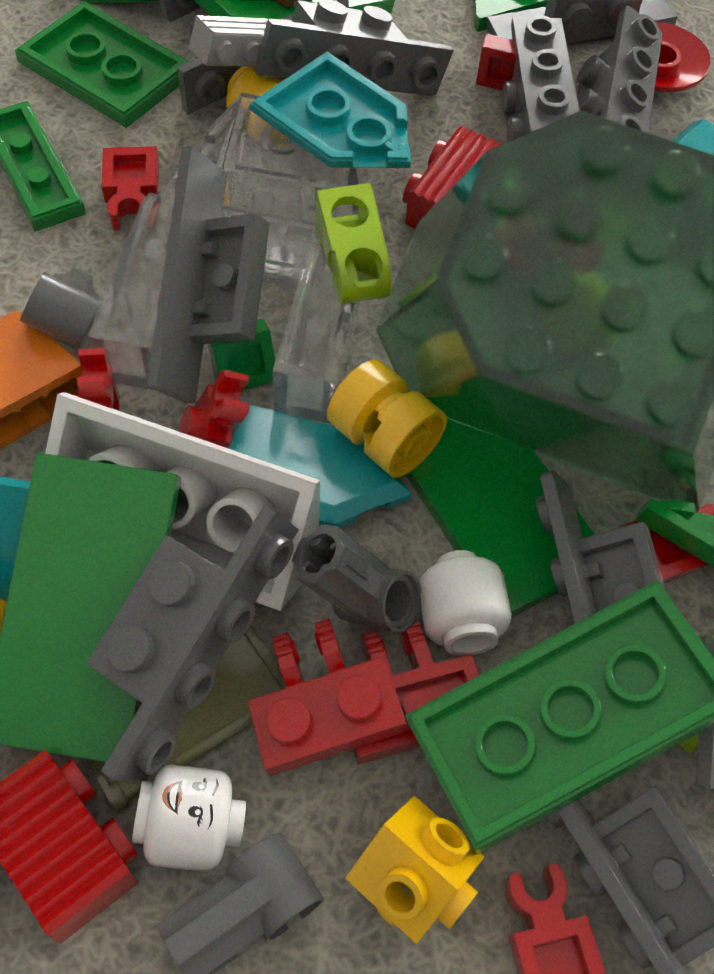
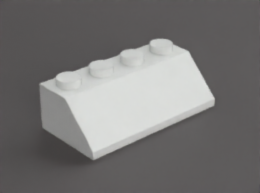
(218, 486)

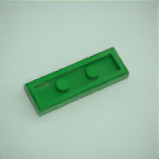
(35, 169)

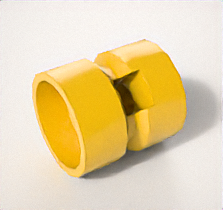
(390, 422)

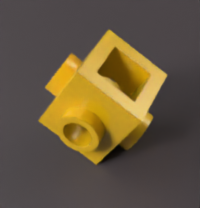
(417, 870)

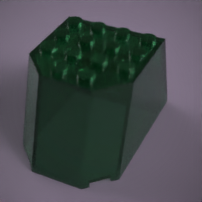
(571, 303)

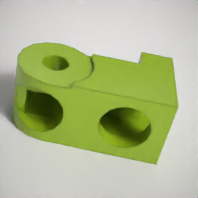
(353, 244)

